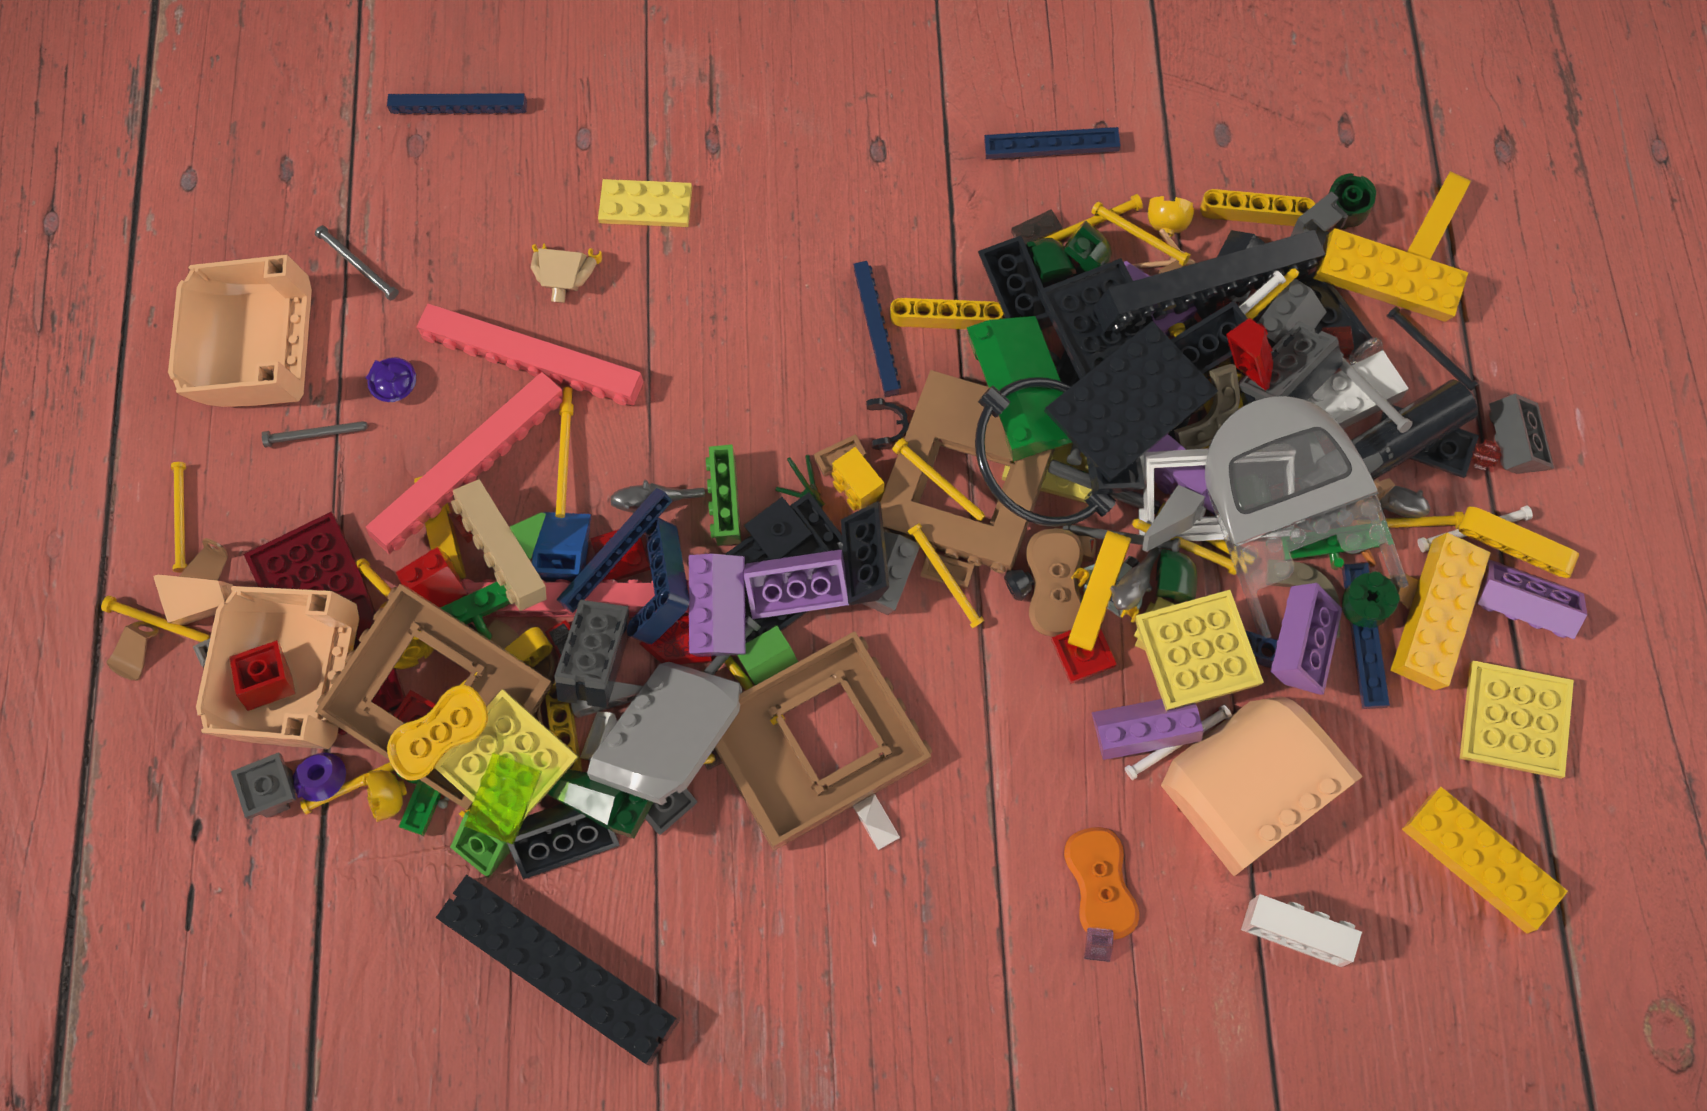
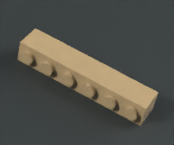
(499, 545)

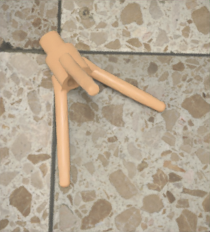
(1168, 240)

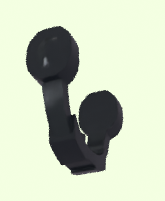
(880, 404)

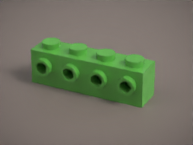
(724, 492)

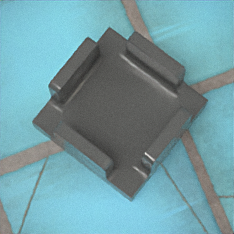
(1321, 218)
(264, 787)

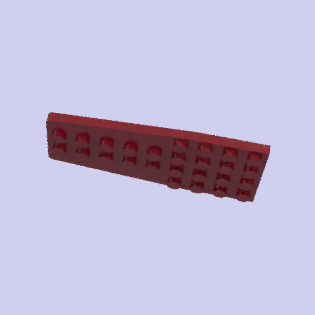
(321, 560)

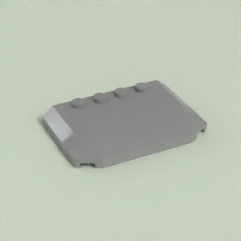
(666, 732)

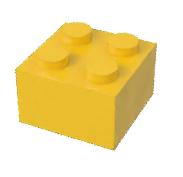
(857, 480)

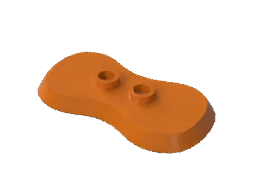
(1097, 863)

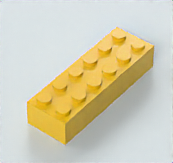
(1391, 275)
(1440, 611)
(1485, 860)

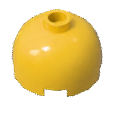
(1170, 215)
(384, 794)

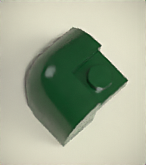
(1088, 248)
(1050, 260)
(1176, 577)

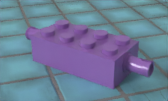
(1186, 476)

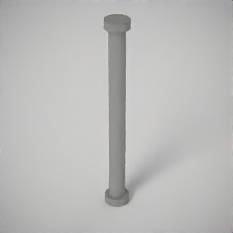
(1403, 424)

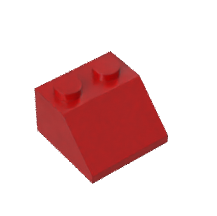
(1252, 352)
(433, 578)
(261, 676)

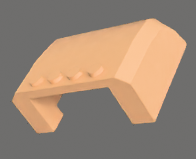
(241, 332)
(315, 636)
(1257, 779)

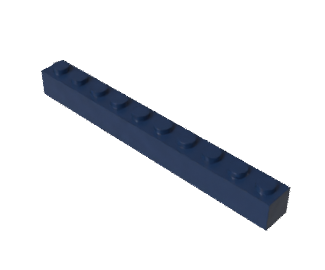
(457, 103)
(876, 329)
(614, 550)

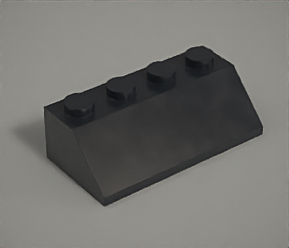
(1015, 280)
(1207, 340)
(558, 838)

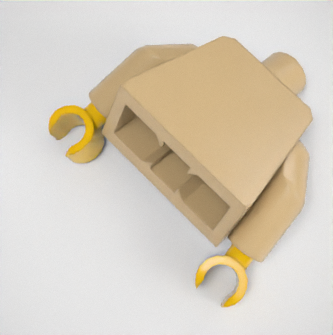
(562, 269)

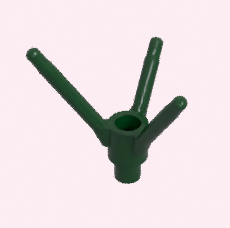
(812, 488)

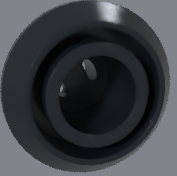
(1019, 583)

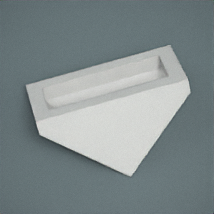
(600, 729)
(876, 822)

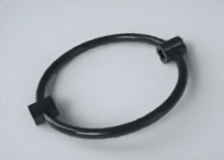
(995, 403)

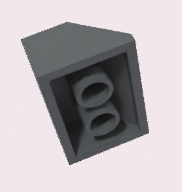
(1292, 305)
(1520, 435)
(900, 559)

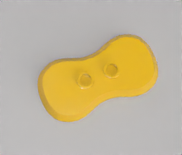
(421, 743)

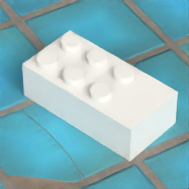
(1348, 402)
(1302, 930)

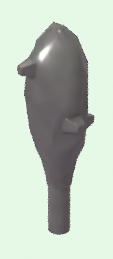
(632, 497)
(1405, 502)
(1134, 583)

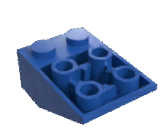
(562, 546)

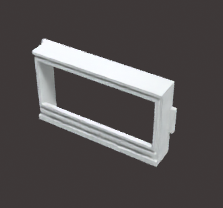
(1202, 530)

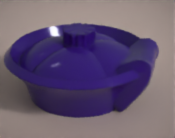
(391, 379)
(319, 777)

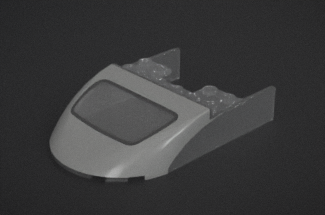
(1287, 479)

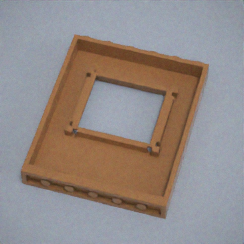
(951, 413)
(382, 645)
(774, 770)

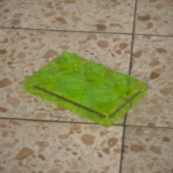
(503, 798)

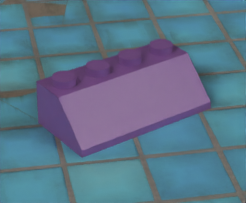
(796, 584)
(1532, 600)
(716, 605)
(1307, 638)
(1145, 728)

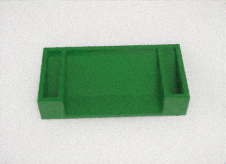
(1011, 352)

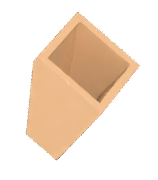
(190, 598)

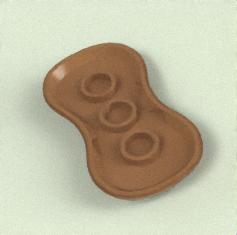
(1056, 597)

